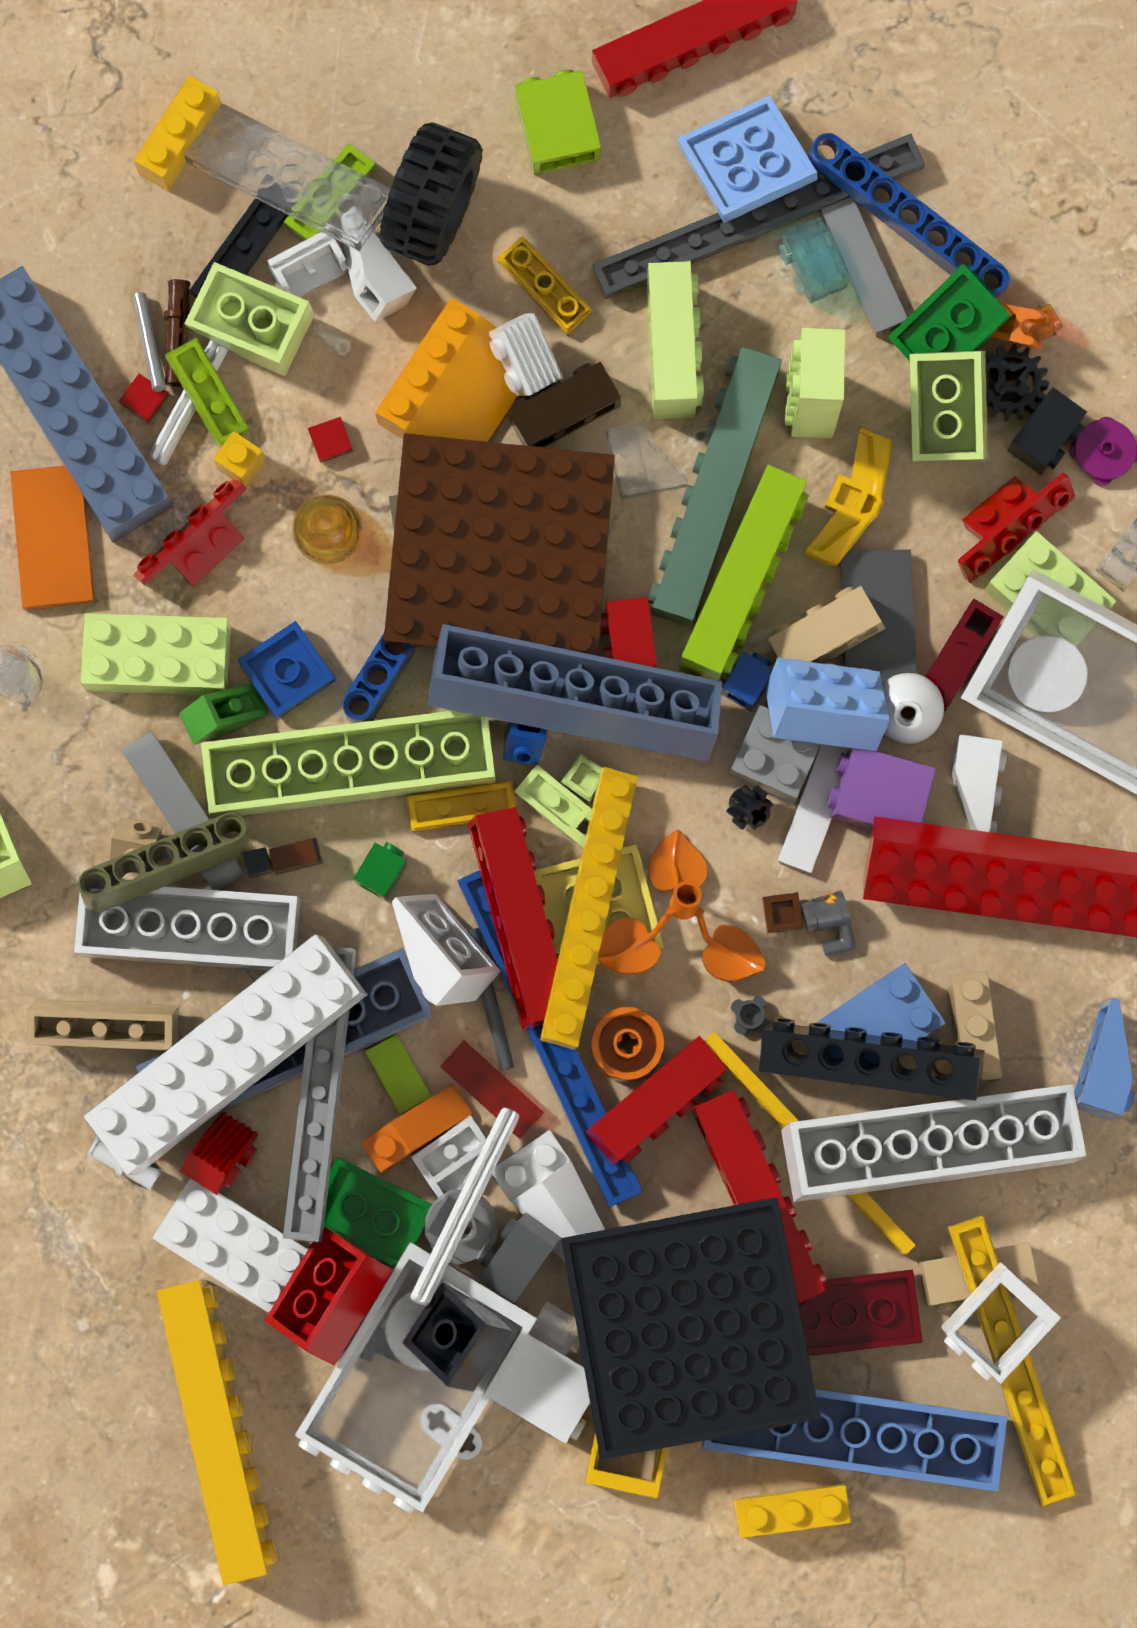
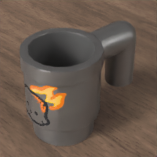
(827, 913)

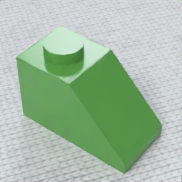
(222, 713)

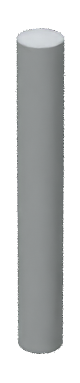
(149, 342)

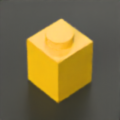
(239, 459)

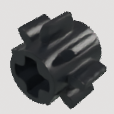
(749, 807)

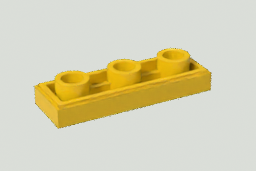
(558, 299)

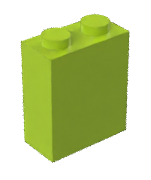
(557, 121)

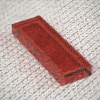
(490, 1087)

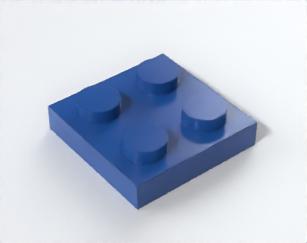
(286, 670)

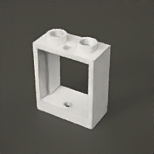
(1025, 1342)

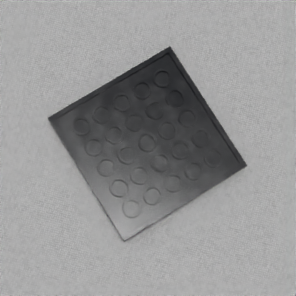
(690, 1328)

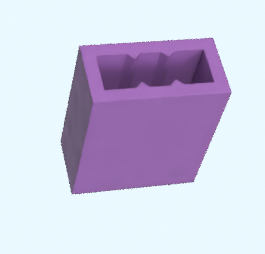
(879, 787)

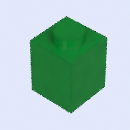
(381, 870)

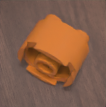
(638, 1027)

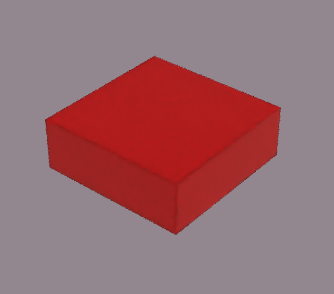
(141, 398)
(330, 439)

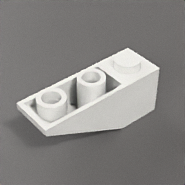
(378, 279)
(975, 779)

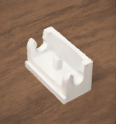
(308, 265)

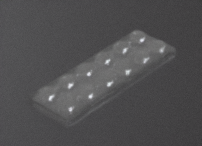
(289, 176)

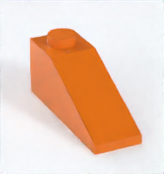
(416, 1128)

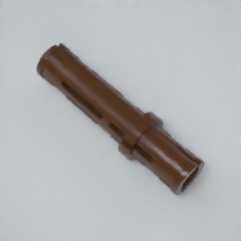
(176, 316)

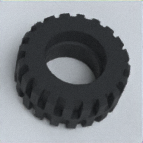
(430, 193)

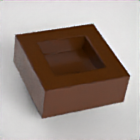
(782, 912)

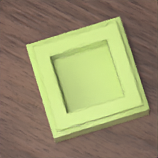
(583, 778)

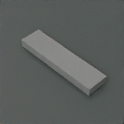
(863, 265)

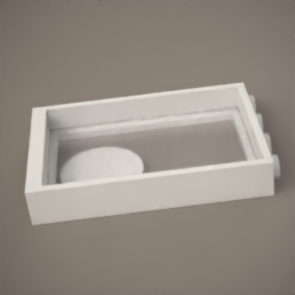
(1065, 677)
(387, 1409)

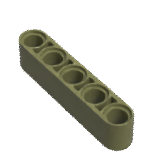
(174, 847)

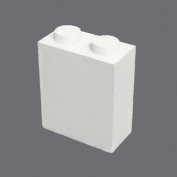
(545, 1390)

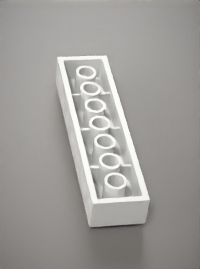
(225, 1055)
(932, 1143)

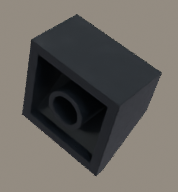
(457, 1338)

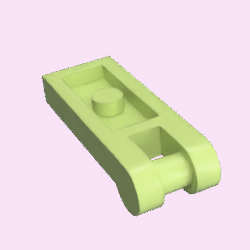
(555, 803)

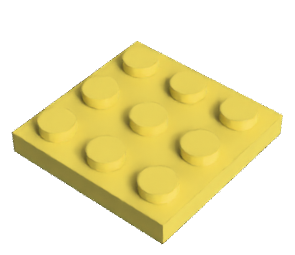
(628, 899)

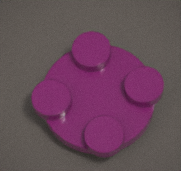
(1104, 450)

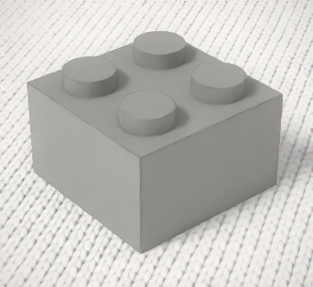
(772, 762)

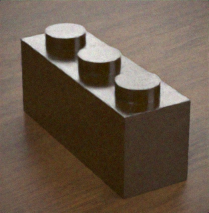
(564, 406)

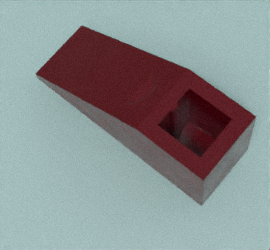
(963, 649)

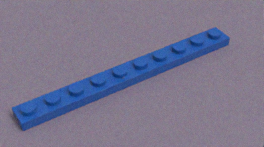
(561, 1066)

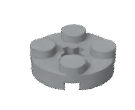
(472, 1244)

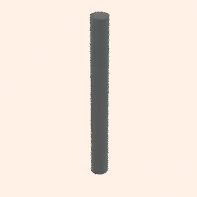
(494, 1018)

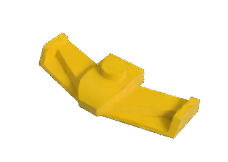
(854, 499)

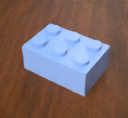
(827, 704)

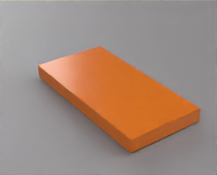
(51, 539)

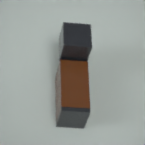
(283, 858)

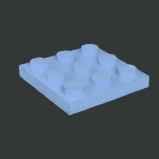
(747, 159)

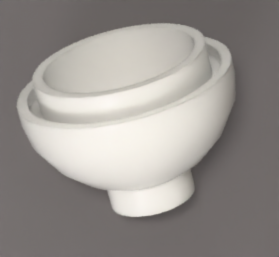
(923, 697)

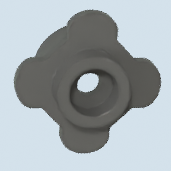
(741, 1009)

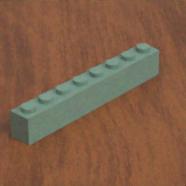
(716, 486)

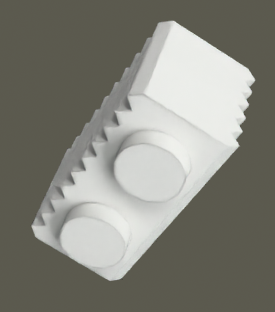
(524, 355)

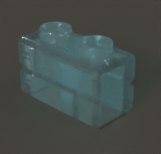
(814, 260)

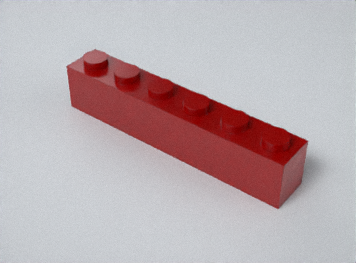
(683, 40)
(516, 910)
(750, 1178)

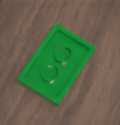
(953, 318)
(373, 1212)

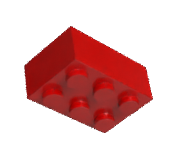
(328, 1296)

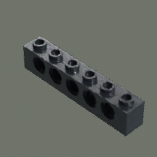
(780, 1058)

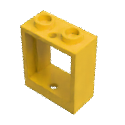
(626, 1482)

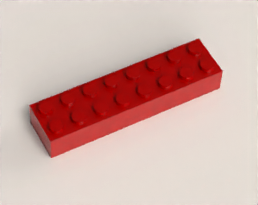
(1002, 876)

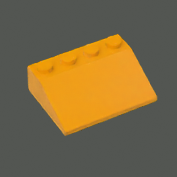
(450, 382)

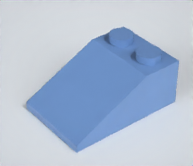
(888, 1005)
(1106, 1070)

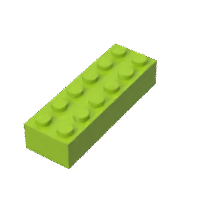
(741, 579)

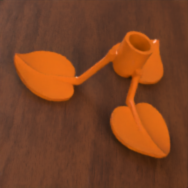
(680, 868)

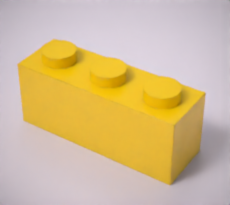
(184, 119)
(792, 1510)

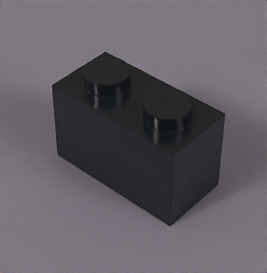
(1047, 431)

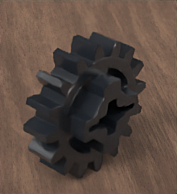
(1018, 393)

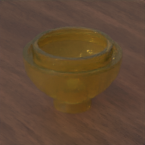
(332, 544)

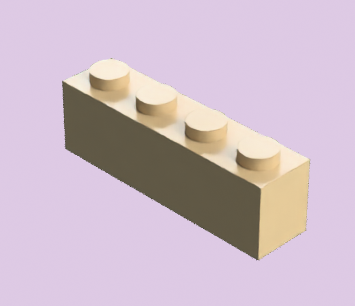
(102, 1024)

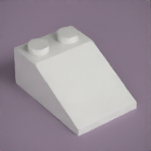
(441, 951)

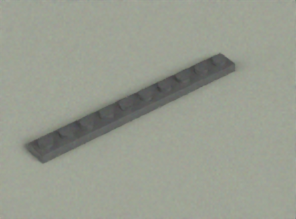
(713, 236)

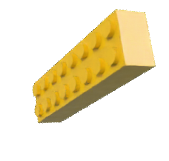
(216, 1431)

